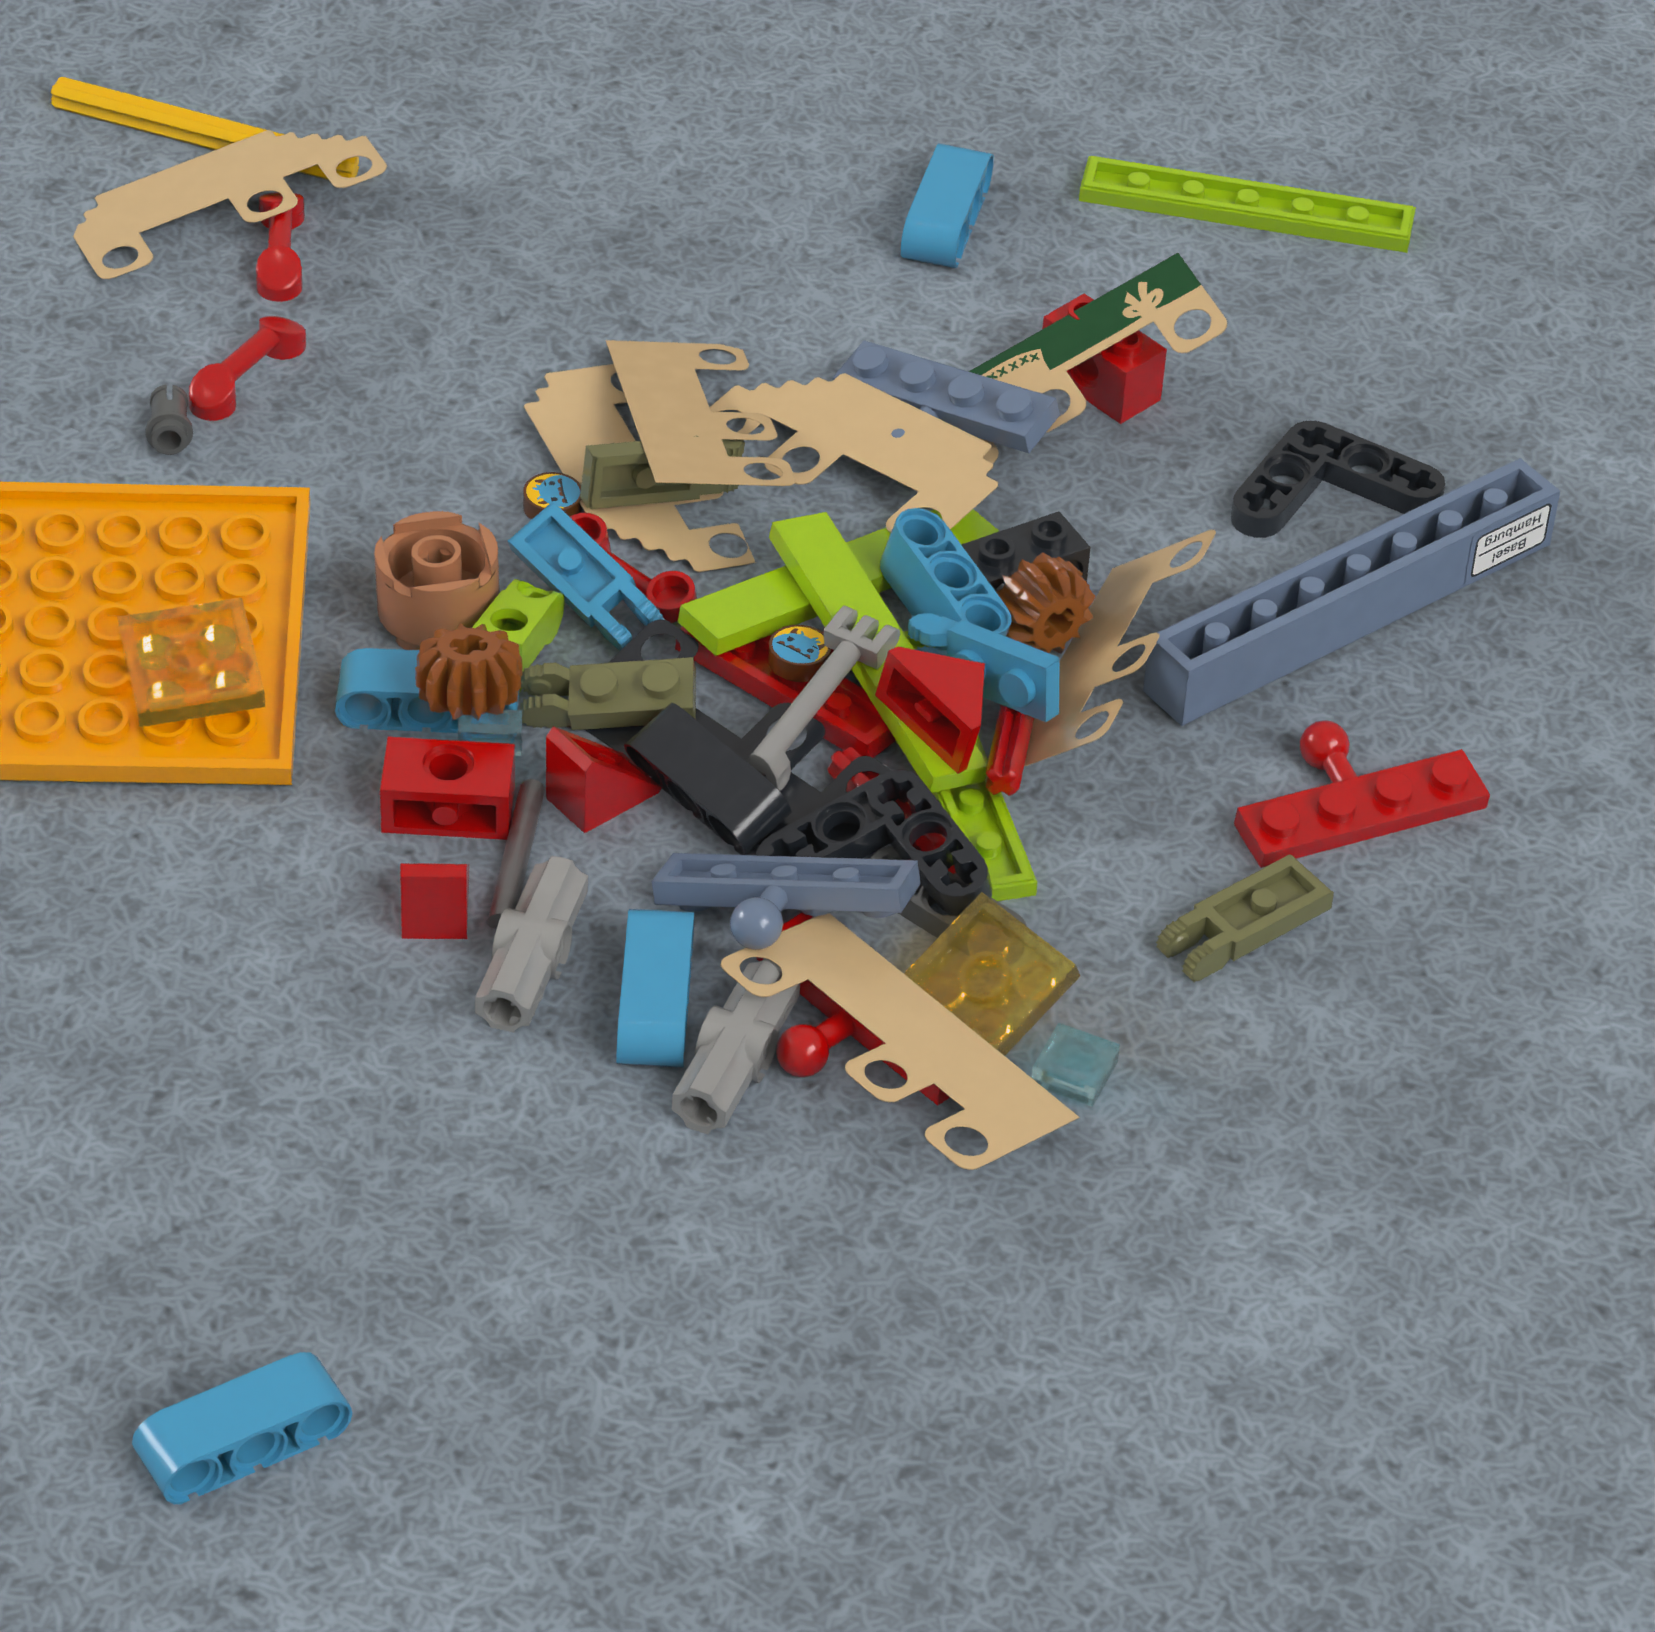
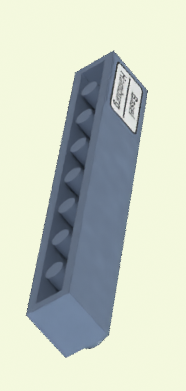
(1350, 591)

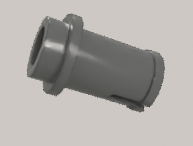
(169, 427)

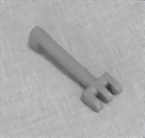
(848, 648)

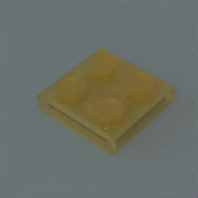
(191, 662)
(993, 973)

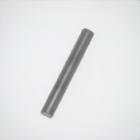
(517, 849)

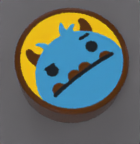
(550, 487)
(797, 652)

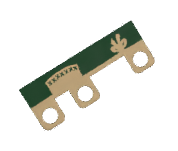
(1153, 296)

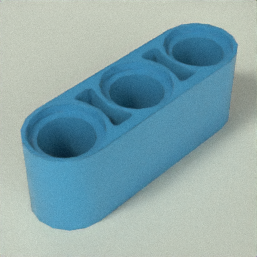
(946, 205)
(937, 574)
(381, 692)
(655, 988)
(241, 1425)

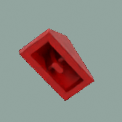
(936, 699)
(592, 780)
(434, 900)

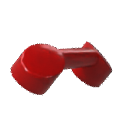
(278, 265)
(214, 385)
(665, 590)

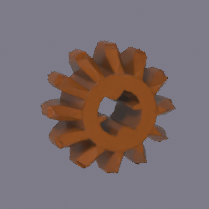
(1046, 602)
(468, 671)

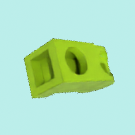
(528, 617)

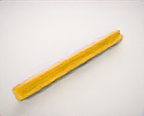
(164, 119)

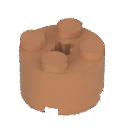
(434, 576)

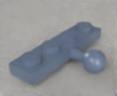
(958, 397)
(768, 884)

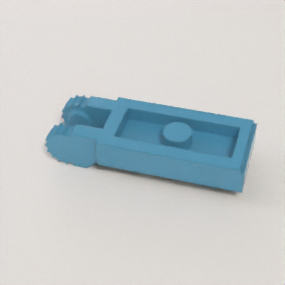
(581, 571)
(1013, 671)

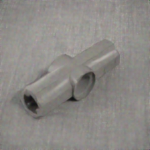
(531, 944)
(733, 1050)

